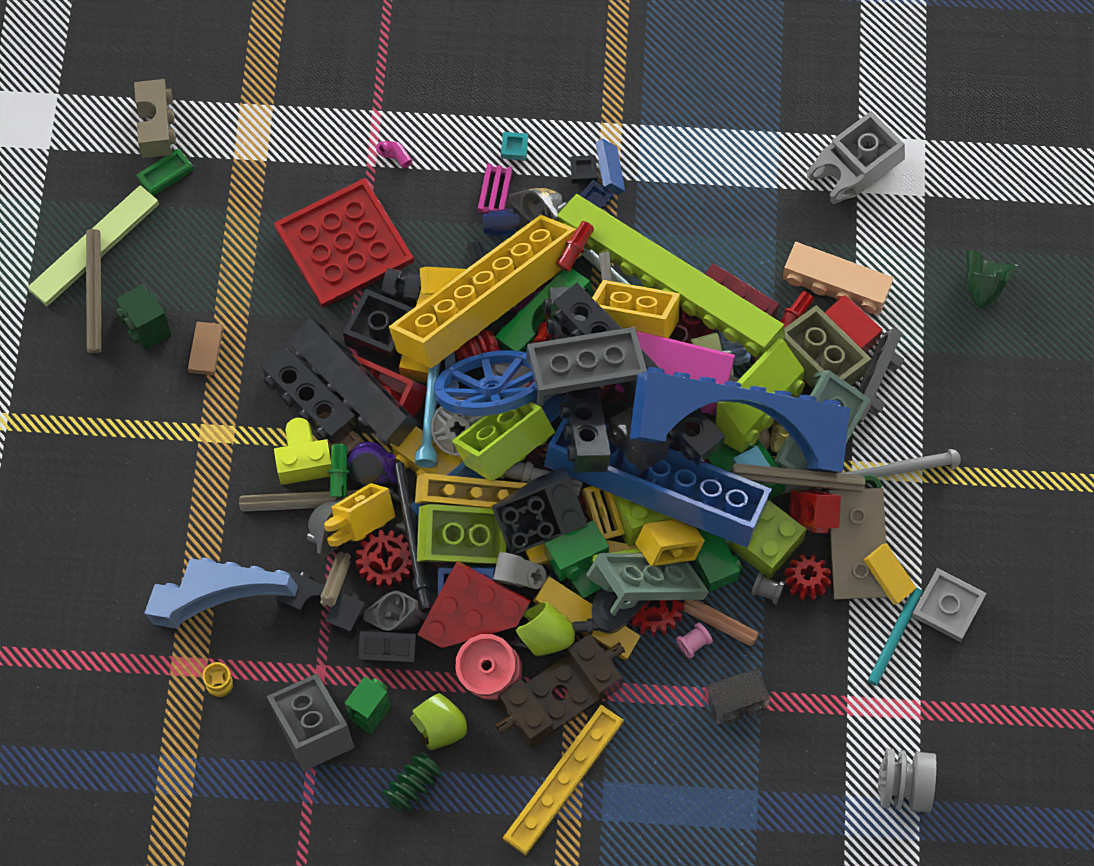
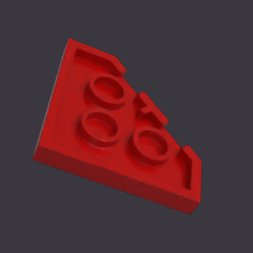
(471, 607)

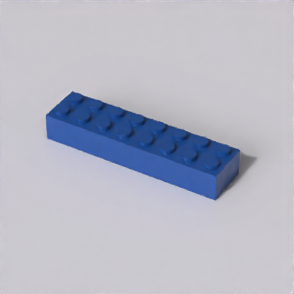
(677, 488)

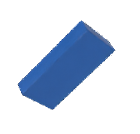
(610, 166)

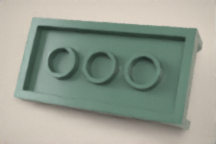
(827, 387)
(636, 580)

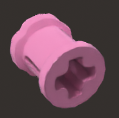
(694, 640)

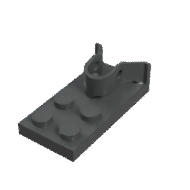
(585, 362)

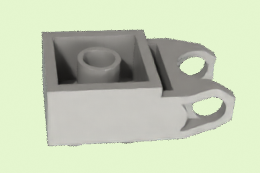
(858, 157)

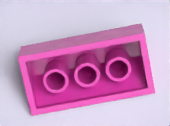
(686, 358)

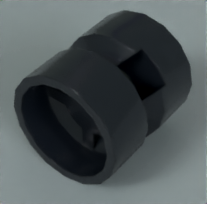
(410, 290)

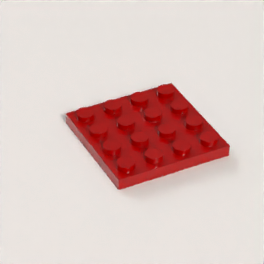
(343, 242)

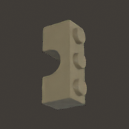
(155, 135)

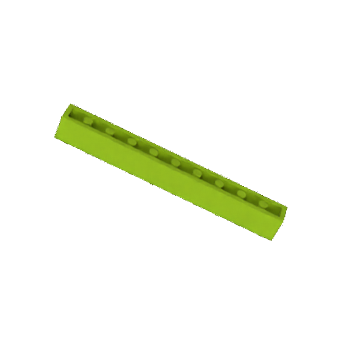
(664, 271)

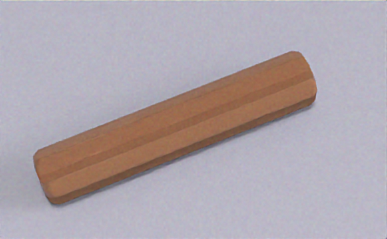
(721, 621)

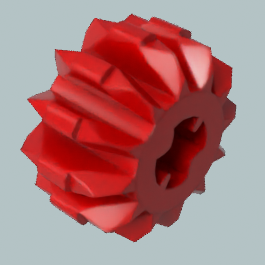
(481, 343)
(807, 567)

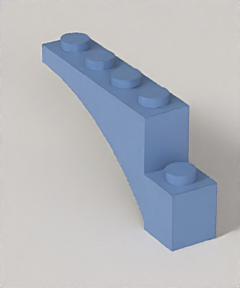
(211, 584)

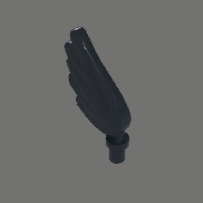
(602, 618)

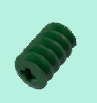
(412, 782)

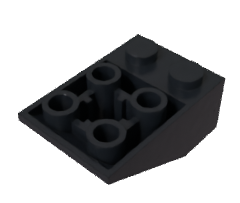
(539, 512)

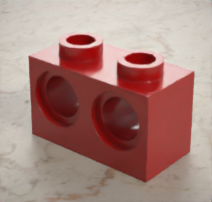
(815, 509)

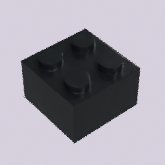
(369, 326)

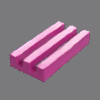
(498, 171)

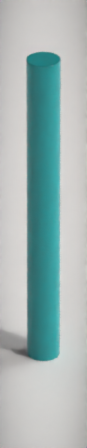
(895, 637)

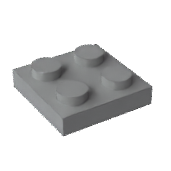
(948, 605)

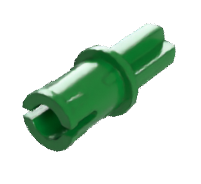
(338, 471)

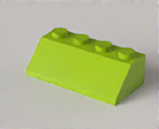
(774, 371)

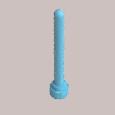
(426, 455)

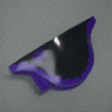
(371, 464)

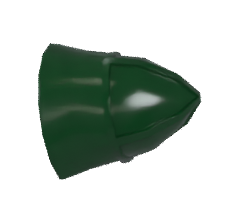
(986, 278)

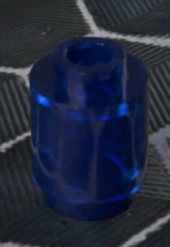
(501, 222)

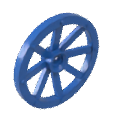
(490, 389)

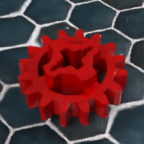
(373, 561)
(661, 614)

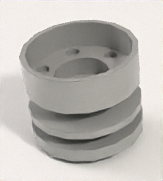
(445, 430)
(907, 780)

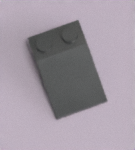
(311, 722)

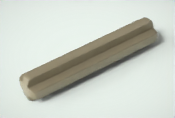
(335, 579)

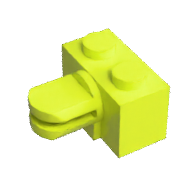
(302, 457)

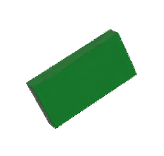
(165, 172)

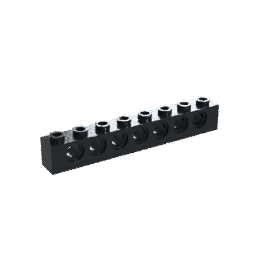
(578, 302)
(581, 410)

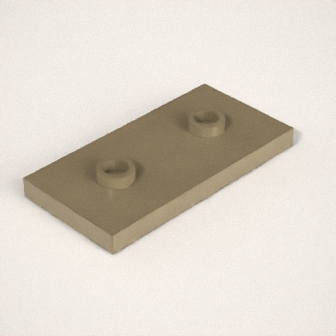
(858, 535)

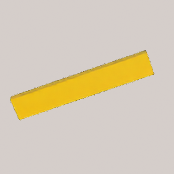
(563, 780)

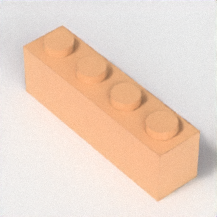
(837, 277)

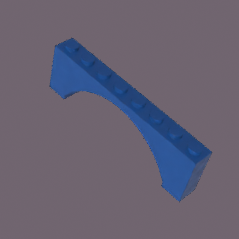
(814, 426)

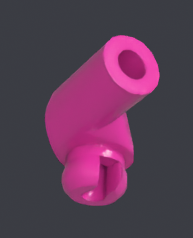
(394, 150)

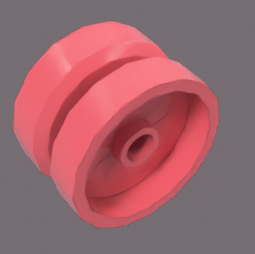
(481, 652)

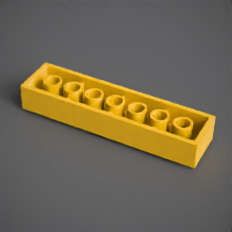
(482, 292)

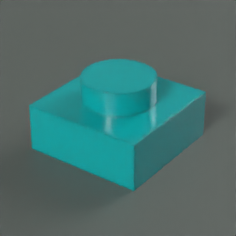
(514, 146)

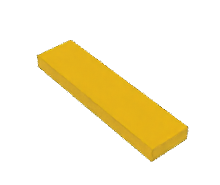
(578, 609)

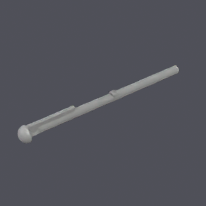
(951, 458)

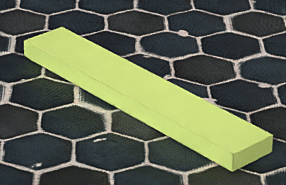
(112, 230)

